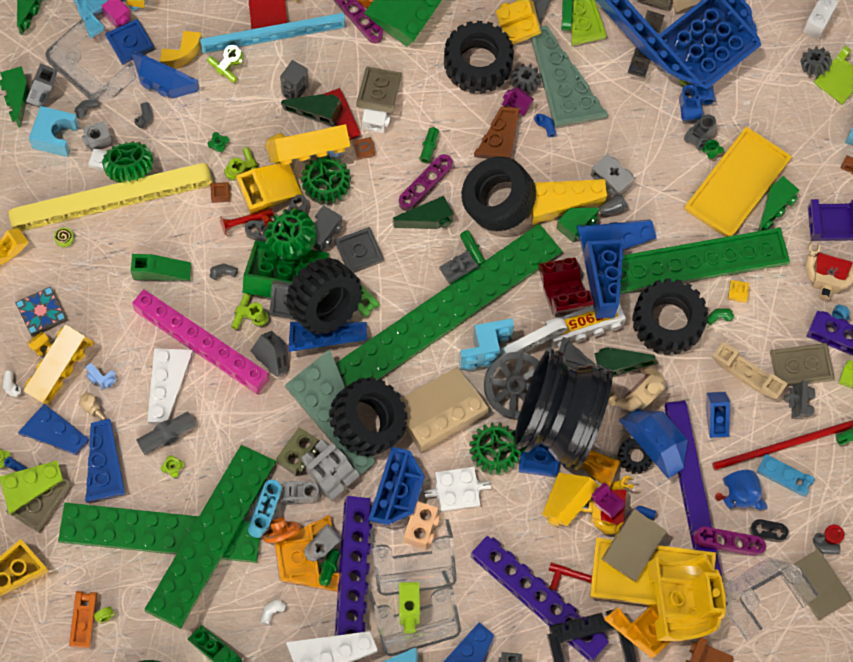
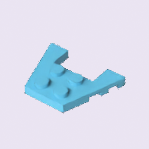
(88, 10)

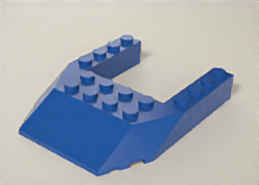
(697, 45)

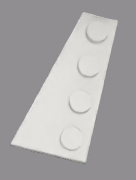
(166, 382)
(333, 648)

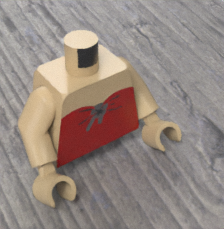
(828, 272)
(642, 393)

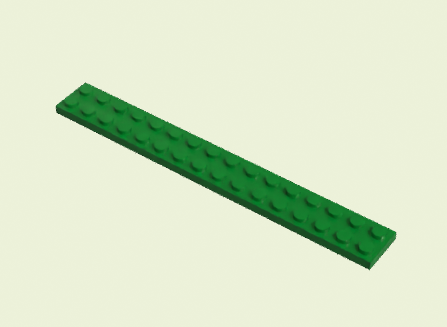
(449, 307)

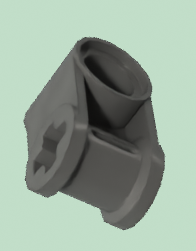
(699, 133)

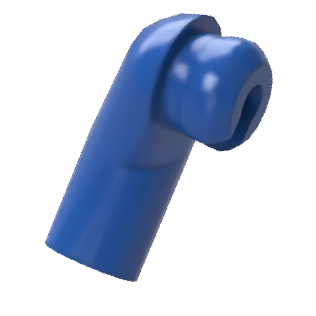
(547, 123)
(14, 464)
(649, 513)

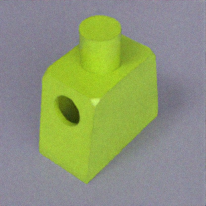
(409, 606)

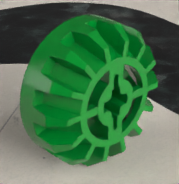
(300, 241)

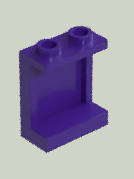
(830, 221)

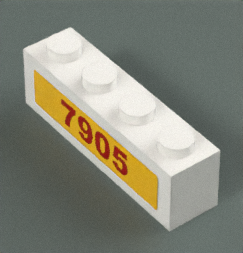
(584, 324)

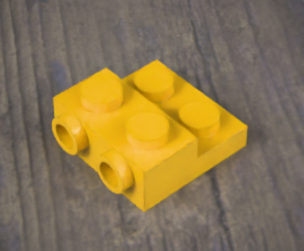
(519, 20)

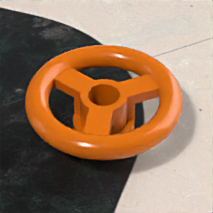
(282, 530)

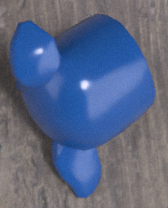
(744, 490)

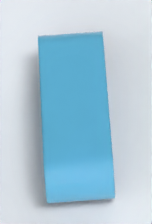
(257, 516)

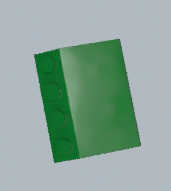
(402, 17)
(265, 267)

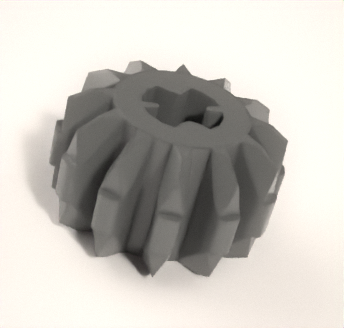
(816, 61)
(532, 76)

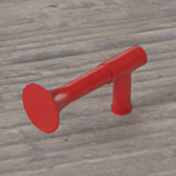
(226, 224)
(562, 570)

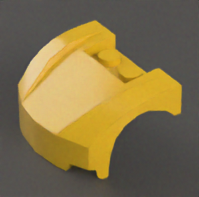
(687, 598)

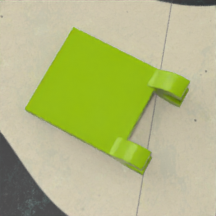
(839, 80)

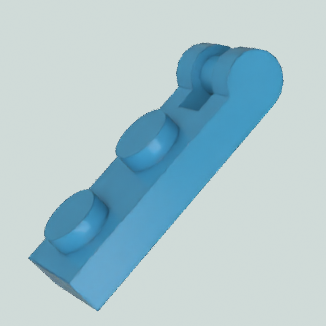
(785, 475)

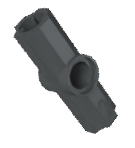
(166, 433)

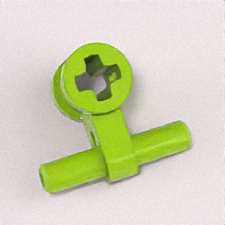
(223, 67)
(237, 166)
(253, 311)

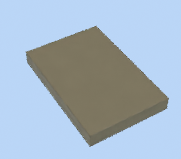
(379, 89)
(802, 363)
(42, 507)
(633, 545)
(827, 584)

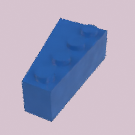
(604, 273)

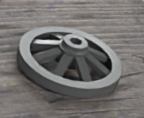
(520, 381)

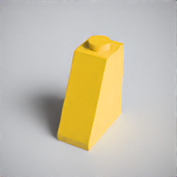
(568, 498)

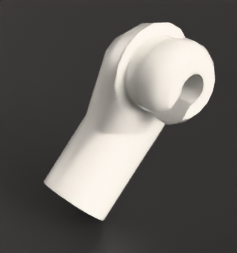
(9, 386)
(270, 609)

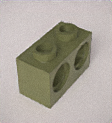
(293, 449)

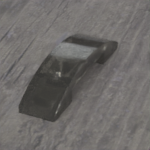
(640, 63)

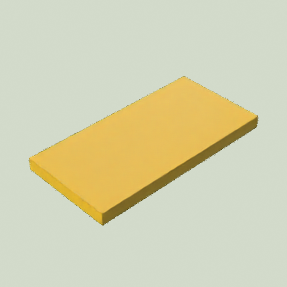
(738, 182)
(614, 586)

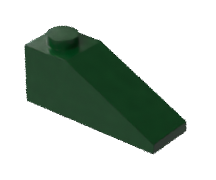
(317, 107)
(426, 216)
(623, 360)

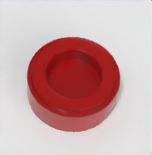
(834, 534)

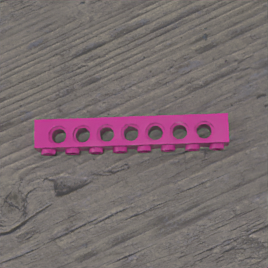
(200, 341)

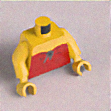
(603, 522)

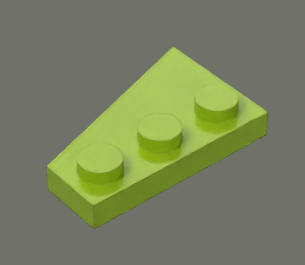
(586, 22)
(29, 483)

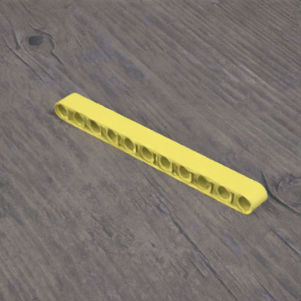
(110, 197)

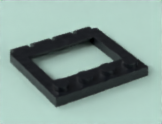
(578, 629)

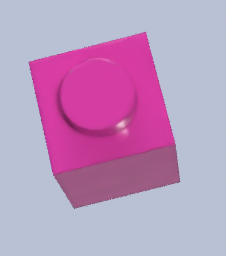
(116, 12)

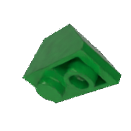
(574, 217)

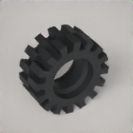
(627, 462)

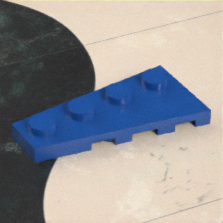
(631, 232)
(302, 339)

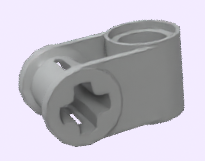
(296, 492)
(323, 542)

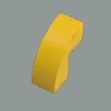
(189, 49)
(11, 244)

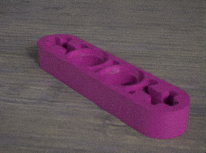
(356, 16)
(425, 182)
(729, 538)

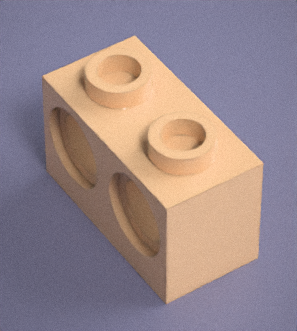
(417, 524)

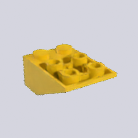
(267, 186)

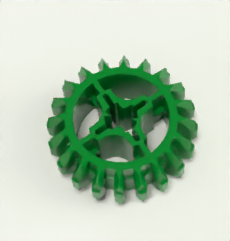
(128, 162)
(313, 186)
(487, 449)

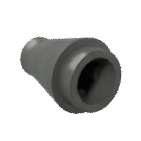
(613, 205)

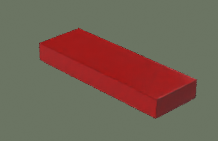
(345, 116)

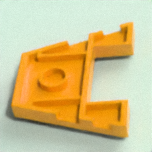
(292, 563)
(640, 631)

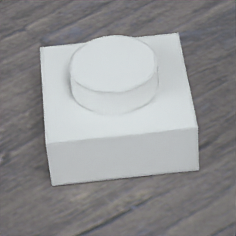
(96, 159)

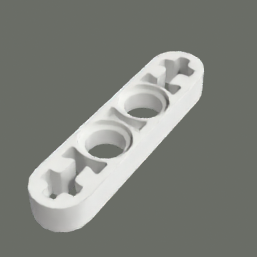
(536, 338)

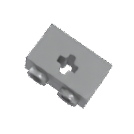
(616, 177)

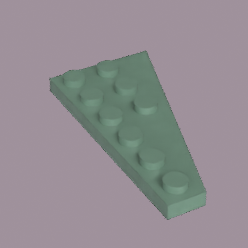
(564, 86)
(314, 392)

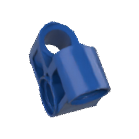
(691, 107)

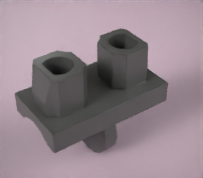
(458, 267)
(798, 400)

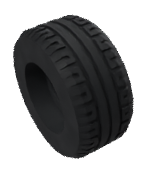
(513, 208)

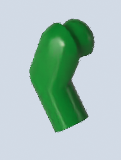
(725, 313)

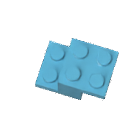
(486, 344)

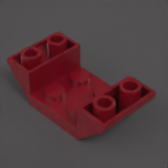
(563, 286)

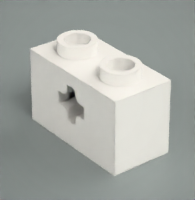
(820, 17)

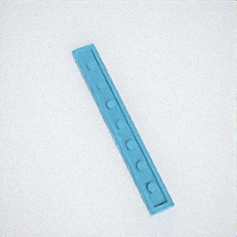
(273, 32)

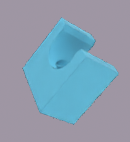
(46, 127)

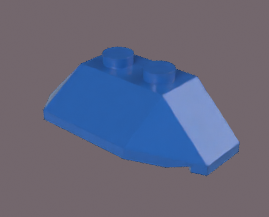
(163, 78)
(658, 439)
(398, 488)

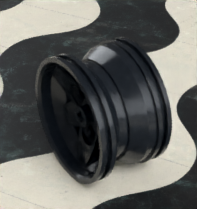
(563, 409)

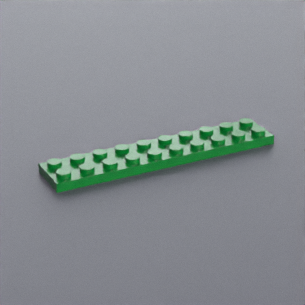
(704, 259)
(143, 531)
(210, 537)

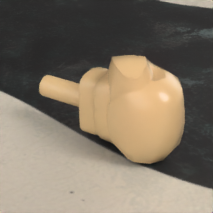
(88, 404)

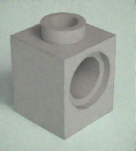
(96, 129)

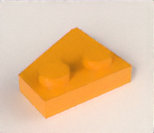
(601, 467)

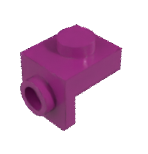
(517, 99)
(607, 500)

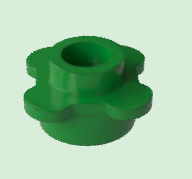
(219, 147)
(712, 149)

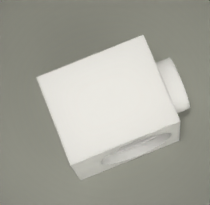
(375, 120)

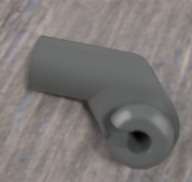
(83, 106)
(146, 116)
(215, 271)
(825, 548)

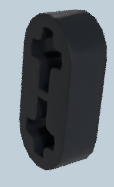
(769, 526)

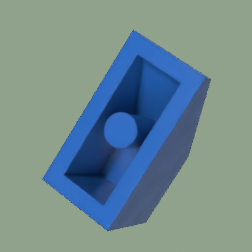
(718, 414)

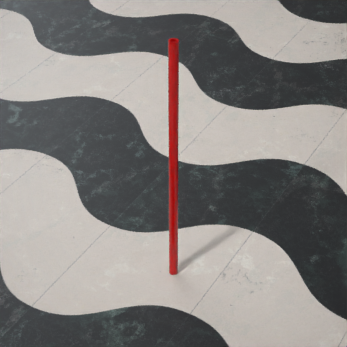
(782, 445)

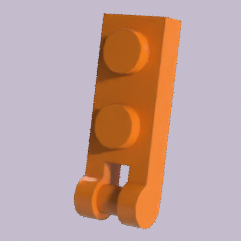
(82, 620)

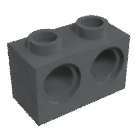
(294, 80)

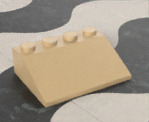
(442, 409)

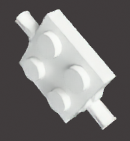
(457, 489)

